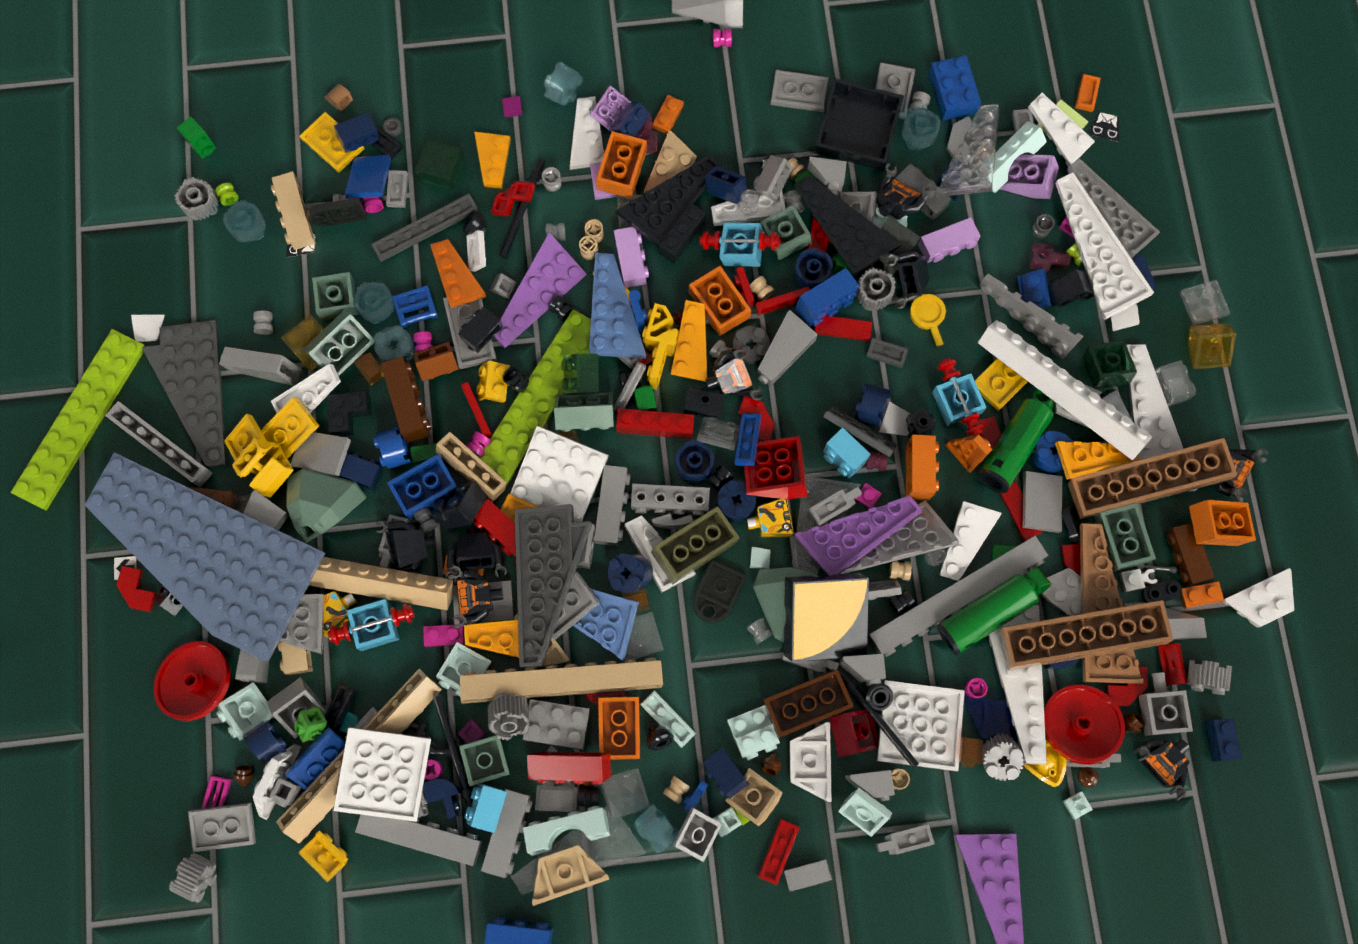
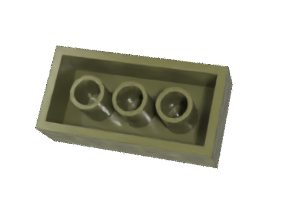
(695, 545)

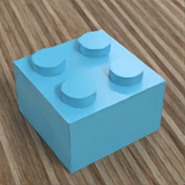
(845, 453)
(485, 807)

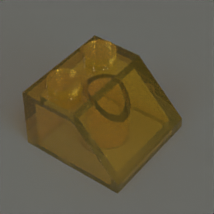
(300, 337)
(1211, 345)

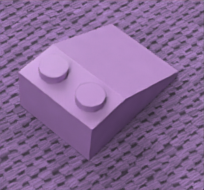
(1032, 176)

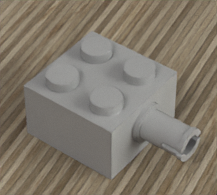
(1164, 710)

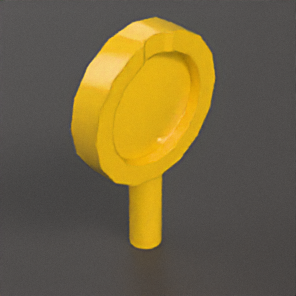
(928, 313)

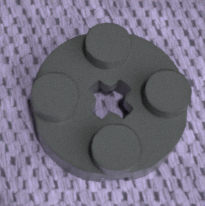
(756, 335)

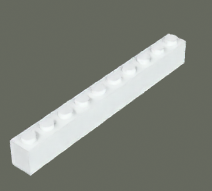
(1065, 389)

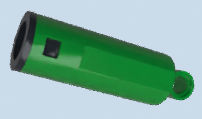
(1016, 443)
(992, 610)

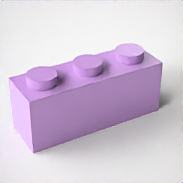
(949, 240)
(631, 257)

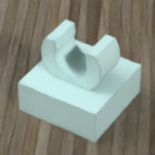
(1077, 805)

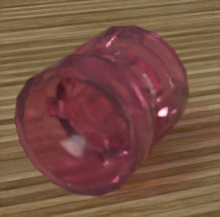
(877, 461)

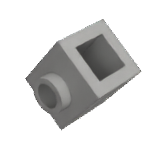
(285, 792)

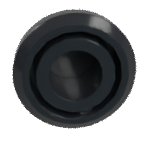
(474, 223)
(879, 696)
(659, 737)

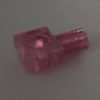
(647, 134)
(1051, 257)

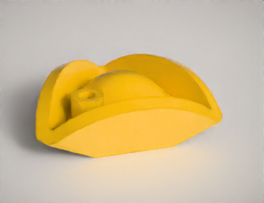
(1053, 770)

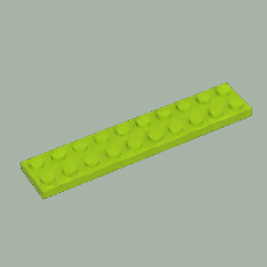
(536, 402)
(78, 420)

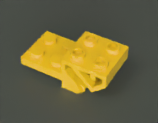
(659, 339)
(258, 456)

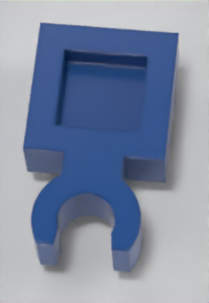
(691, 801)

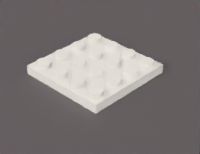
(559, 472)
(926, 723)
(382, 774)

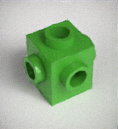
(310, 724)

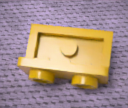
(491, 382)
(324, 855)

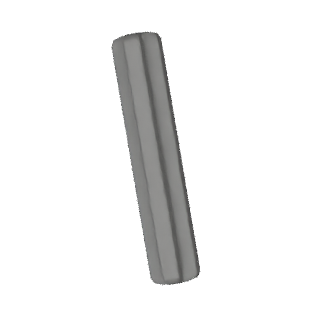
(630, 386)

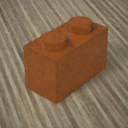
(435, 361)

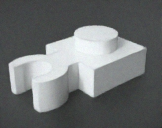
(1134, 580)

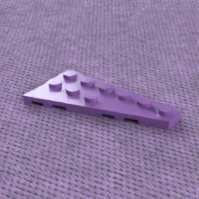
(548, 276)
(853, 536)
(995, 877)

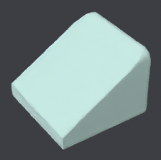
(759, 558)
(728, 820)

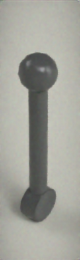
(1173, 569)

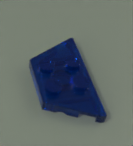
(991, 718)

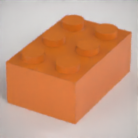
(621, 165)
(722, 301)
(921, 467)
(1222, 523)
(619, 727)

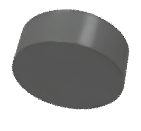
(392, 127)

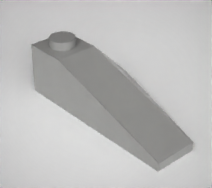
(722, 12)
(1182, 624)

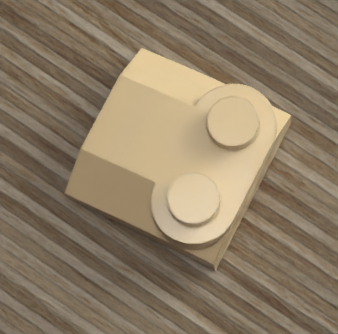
(756, 799)

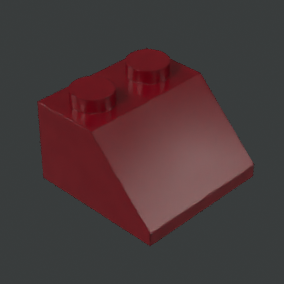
(854, 732)

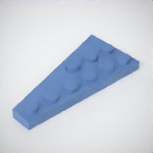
(612, 319)
(610, 622)

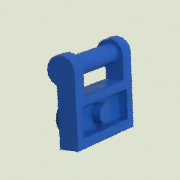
(412, 301)
(639, 314)

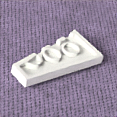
(1064, 132)
(587, 138)
(731, 213)
(310, 390)
(971, 530)
(644, 539)

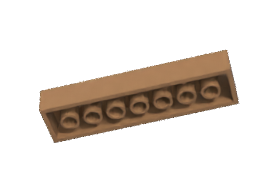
(1152, 478)
(1086, 635)

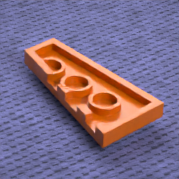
(456, 277)
(969, 450)

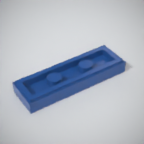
(748, 440)

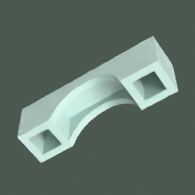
(1026, 139)
(541, 836)

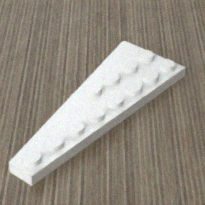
(1109, 267)
(1150, 408)
(1023, 695)

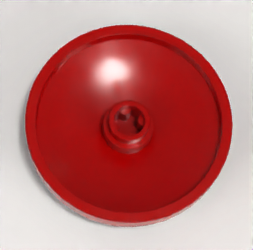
(192, 681)
(1083, 724)

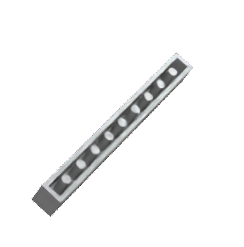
(956, 596)

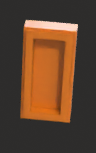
(1087, 92)

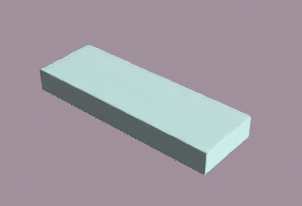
(667, 718)

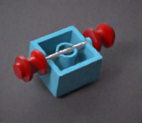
(740, 243)
(959, 398)
(372, 625)

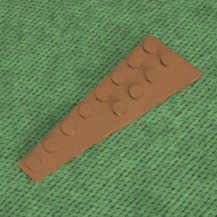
(1098, 594)

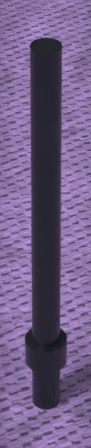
(534, 177)
(852, 687)
(465, 789)

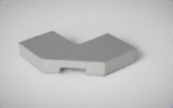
(957, 135)

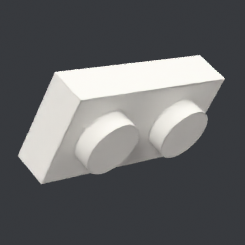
(476, 251)

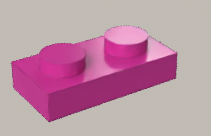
(443, 635)

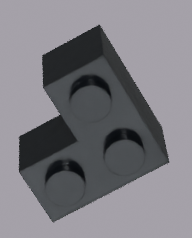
(1070, 288)
(344, 408)
(461, 508)

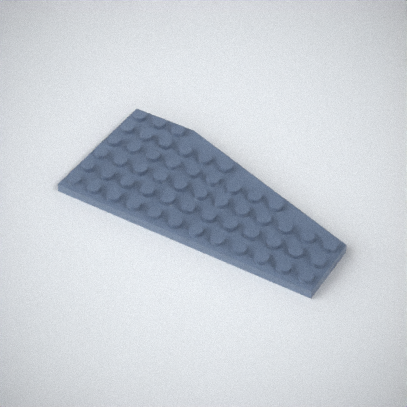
(214, 560)

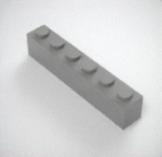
(159, 444)
(423, 837)

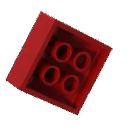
(777, 470)

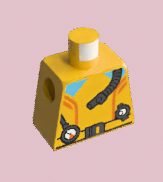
(772, 519)
(336, 610)

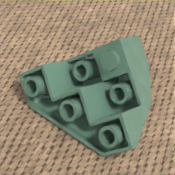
(319, 501)
(771, 592)

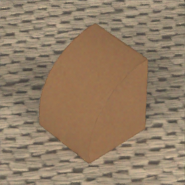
(339, 97)

